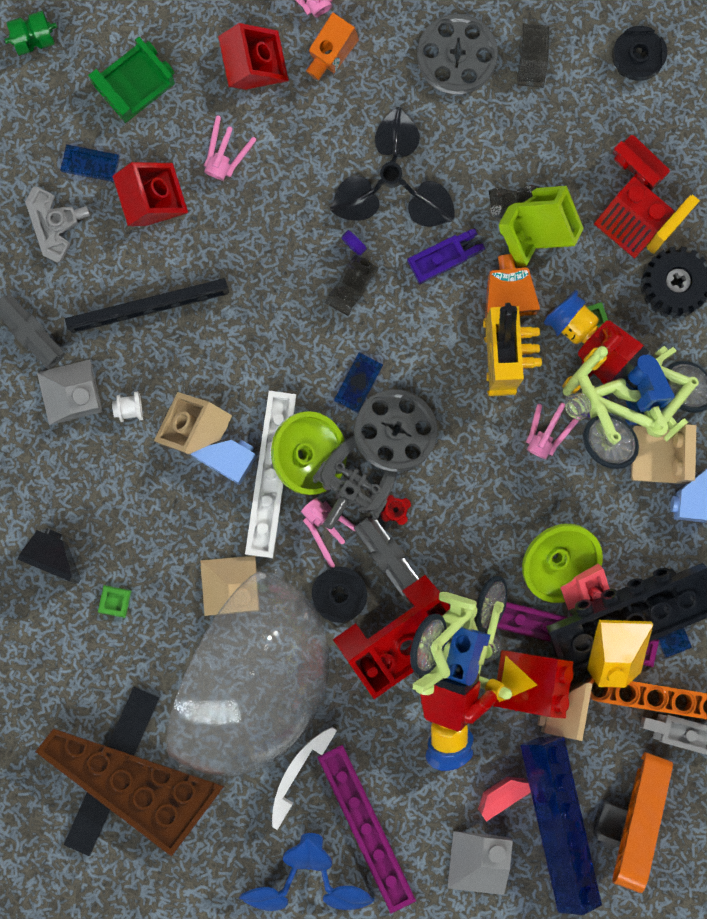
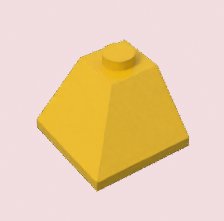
(618, 651)

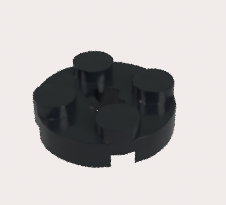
(631, 66)
(352, 585)

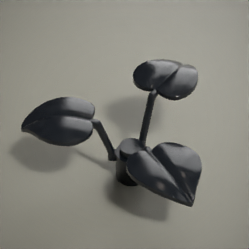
(356, 198)

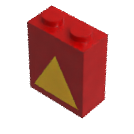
(536, 682)

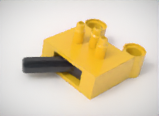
(506, 350)

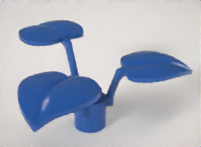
(308, 856)

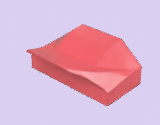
(586, 585)
(502, 796)

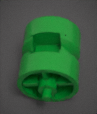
(30, 33)

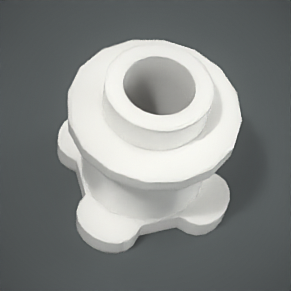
(128, 407)

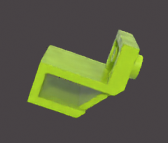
(540, 222)

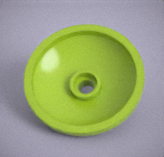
(316, 438)
(576, 553)

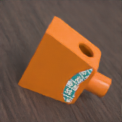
(334, 36)
(511, 286)

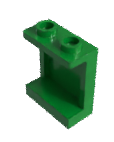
(134, 80)

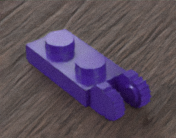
(443, 256)

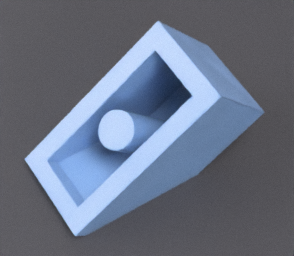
(228, 458)
(691, 500)

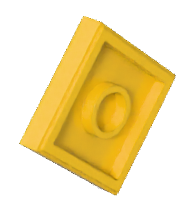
(672, 224)

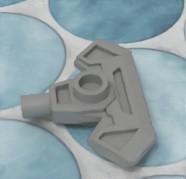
(52, 222)

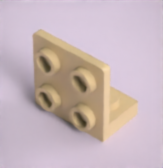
(663, 460)

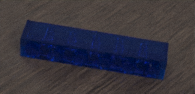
(561, 825)

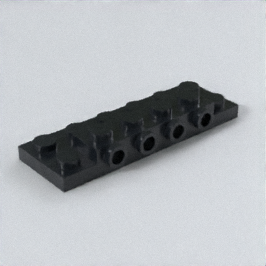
(665, 599)

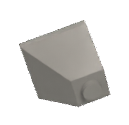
(69, 392)
(479, 862)

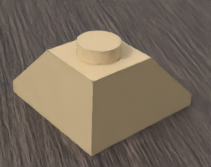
(192, 424)
(222, 579)
(575, 720)

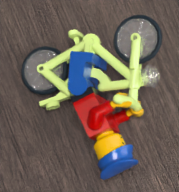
(628, 374)
(449, 660)

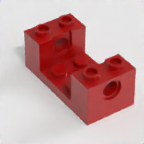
(379, 658)

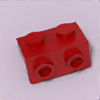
(640, 161)

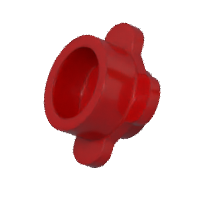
(402, 505)

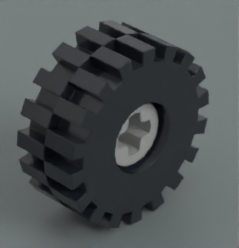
(672, 299)

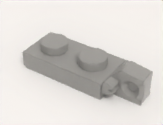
(677, 732)

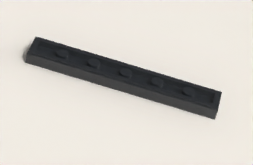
(147, 306)
(127, 739)

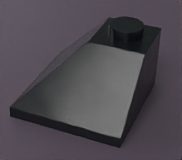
(51, 555)

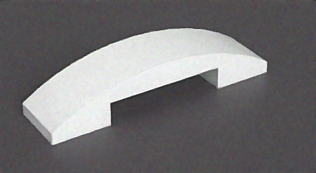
(281, 804)

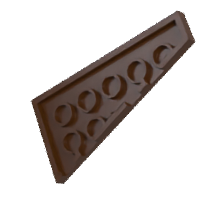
(144, 794)

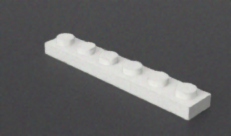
(268, 486)

